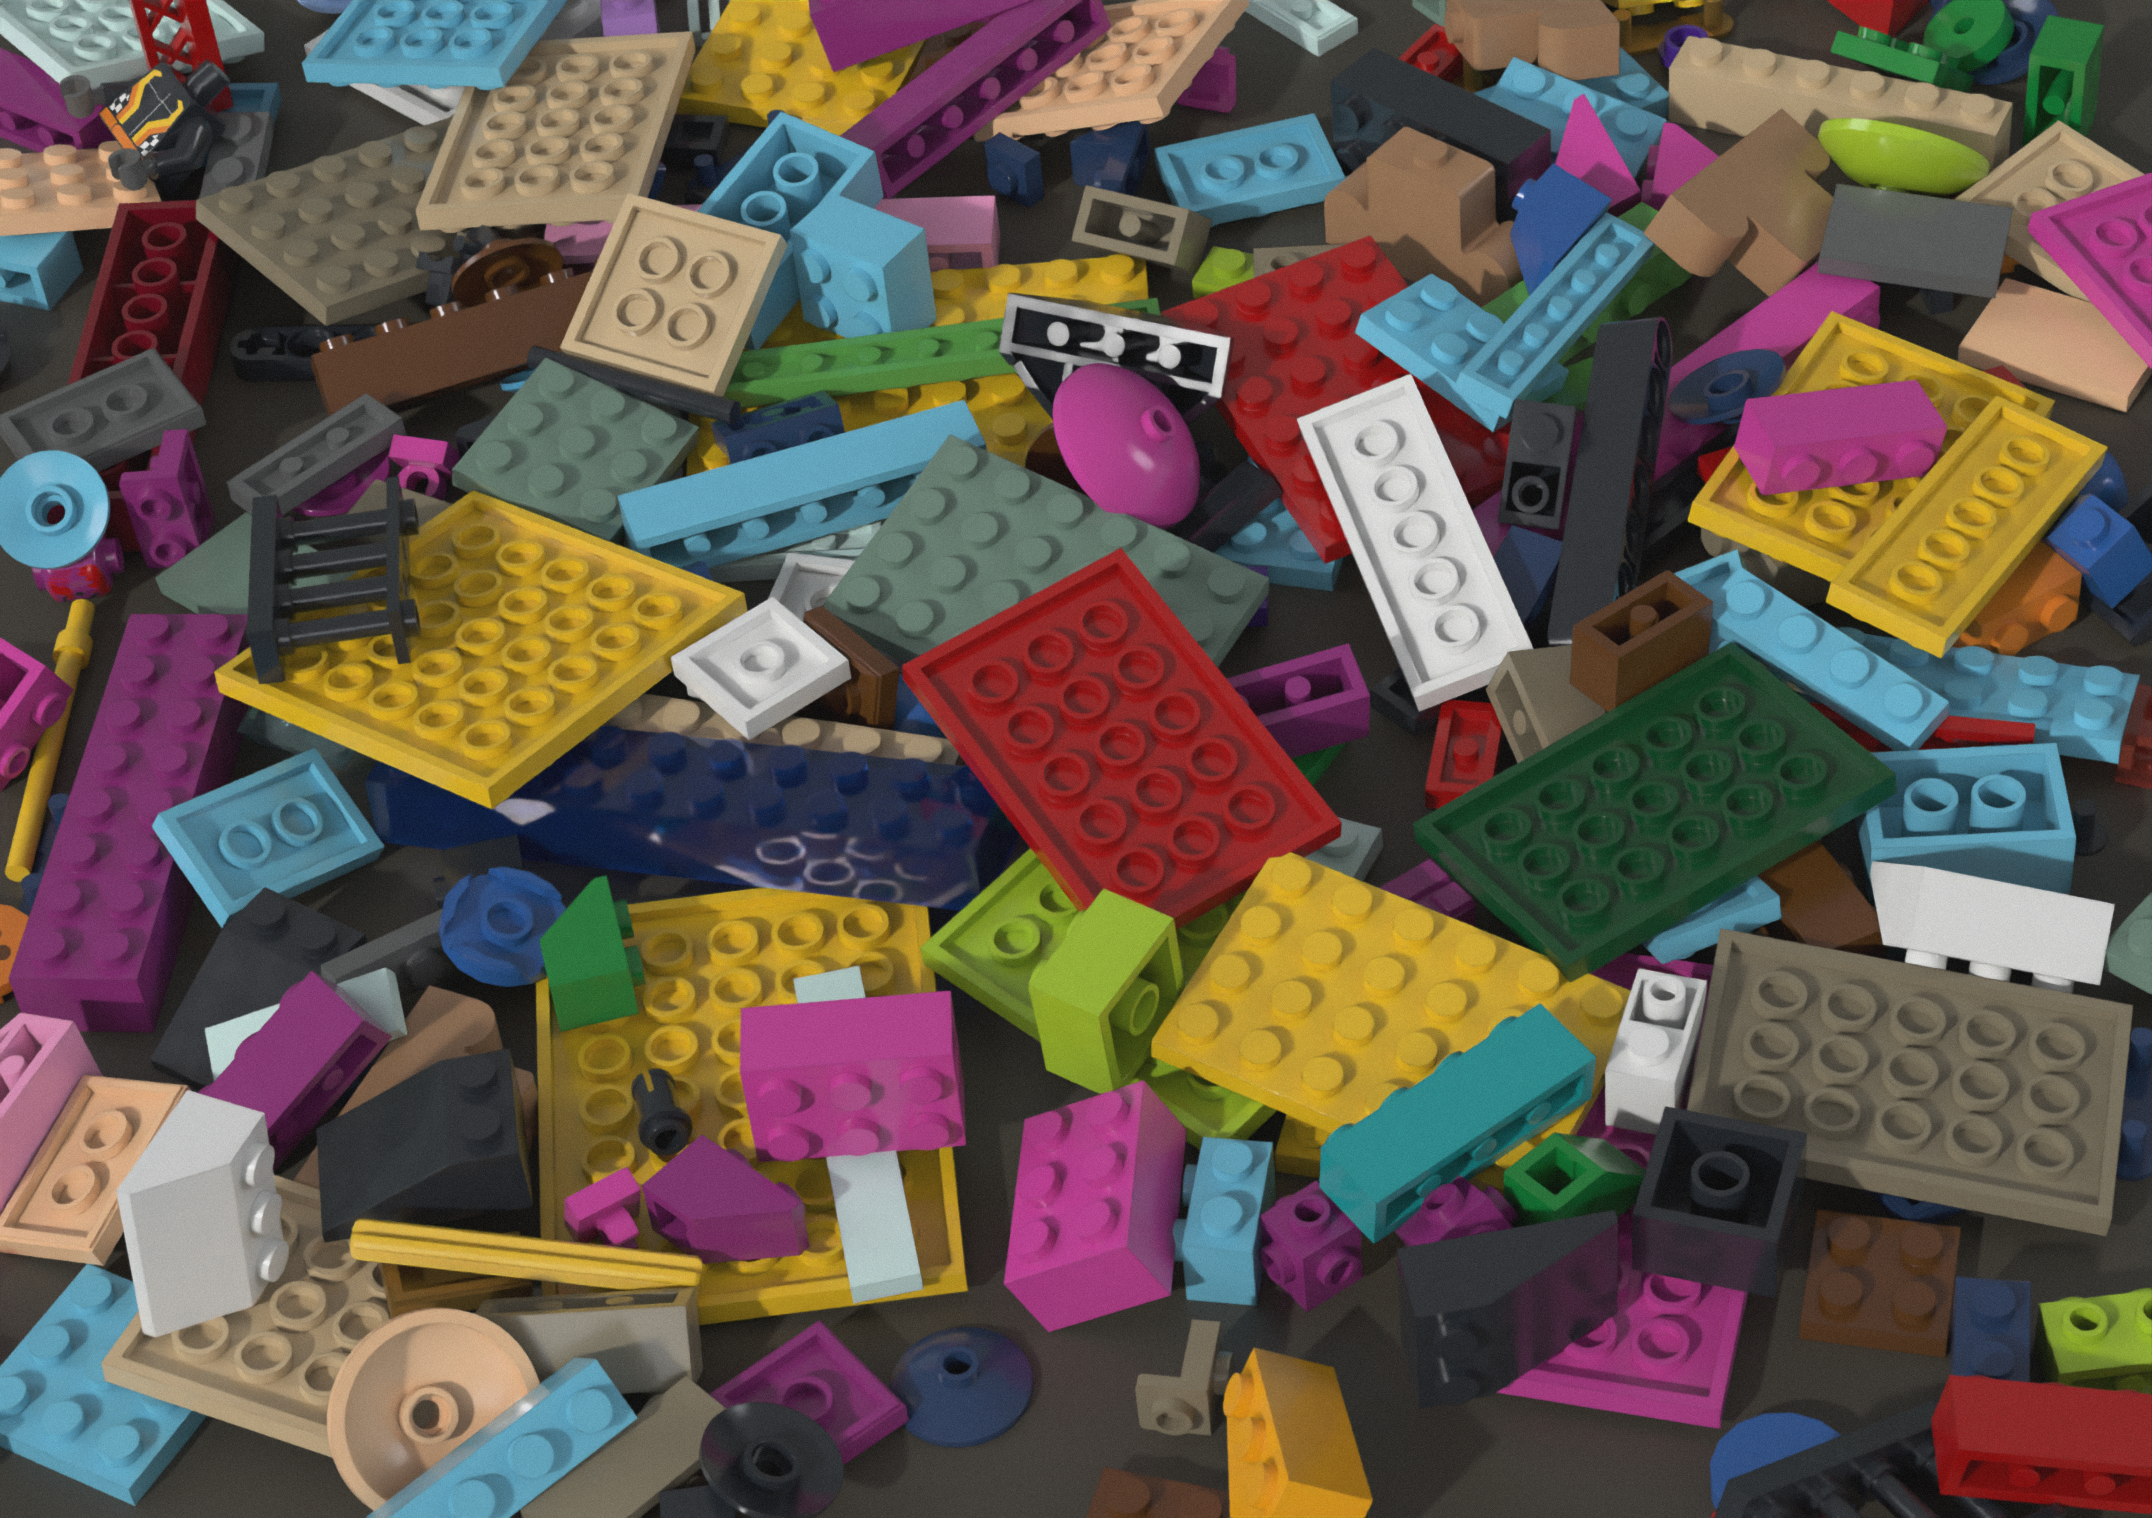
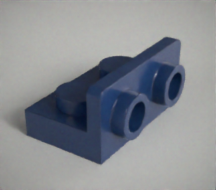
(779, 427)

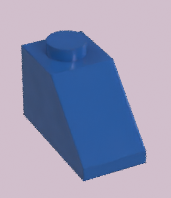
(1552, 220)
(2101, 548)

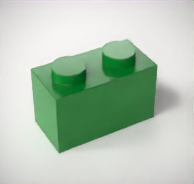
(2063, 76)

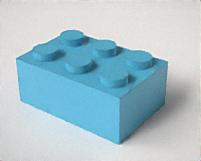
(1976, 815)

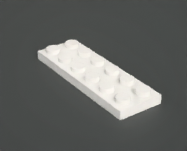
(1414, 540)

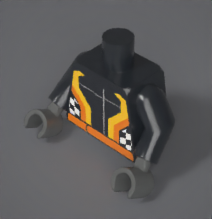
(157, 120)

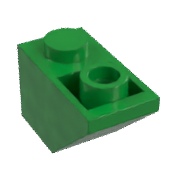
(587, 962)
(1571, 1179)

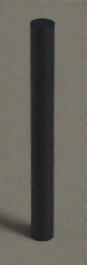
(644, 386)

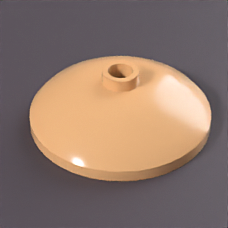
(431, 1354)

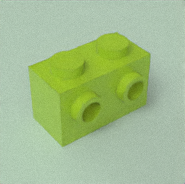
(2097, 1341)

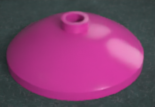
(1126, 444)

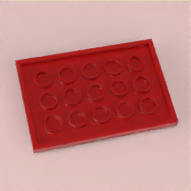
(1302, 354)
(1119, 746)

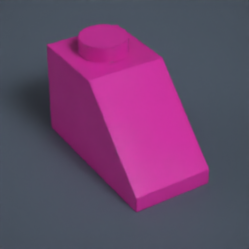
(1594, 159)

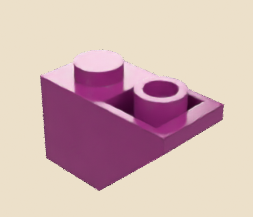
(722, 1208)

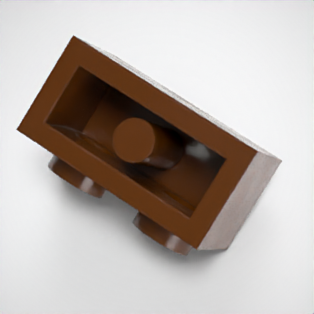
(1640, 640)

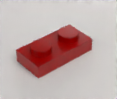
(1463, 750)

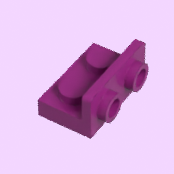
(169, 502)

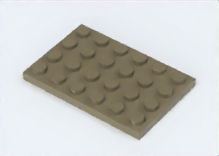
(343, 226)
(1920, 1078)

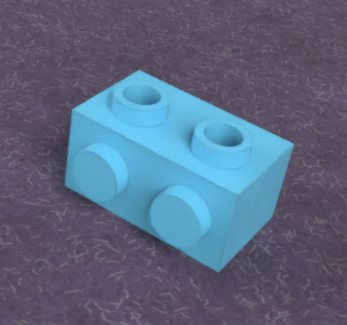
(1223, 1220)

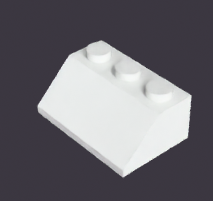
(1991, 925)
(202, 1215)

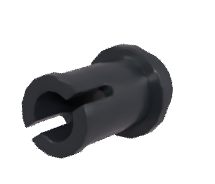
(663, 1123)

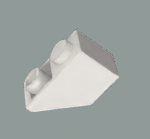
(1654, 1050)

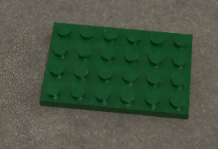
(1653, 810)

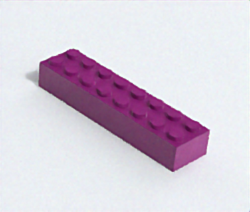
(111, 891)

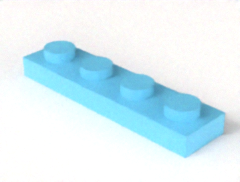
(1826, 663)

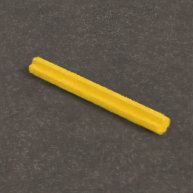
(522, 1256)

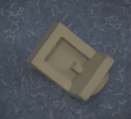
(1188, 1401)

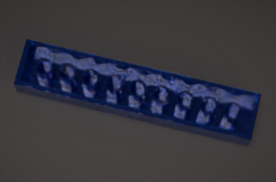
(730, 817)

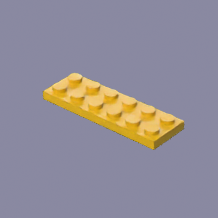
(1966, 526)

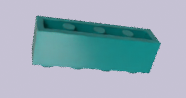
(1456, 1120)

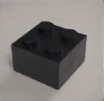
(1719, 1201)

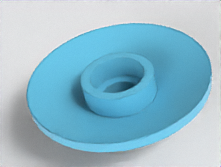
(32, 489)

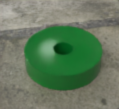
(1971, 31)

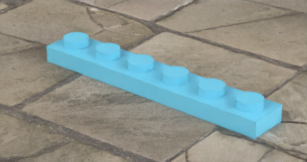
(1554, 316)

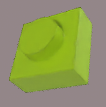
(1221, 270)

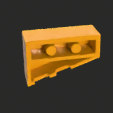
(1291, 1442)

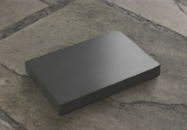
(1915, 240)
(105, 414)

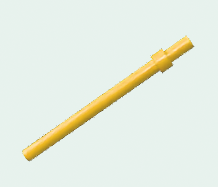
(71, 656)

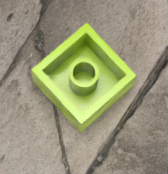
(1106, 992)

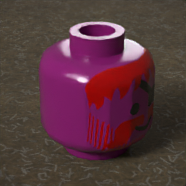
(86, 578)

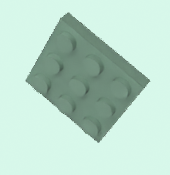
(572, 448)

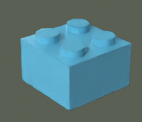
(862, 270)

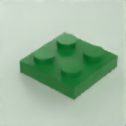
(1891, 56)

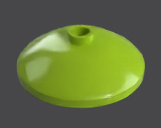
(1901, 157)

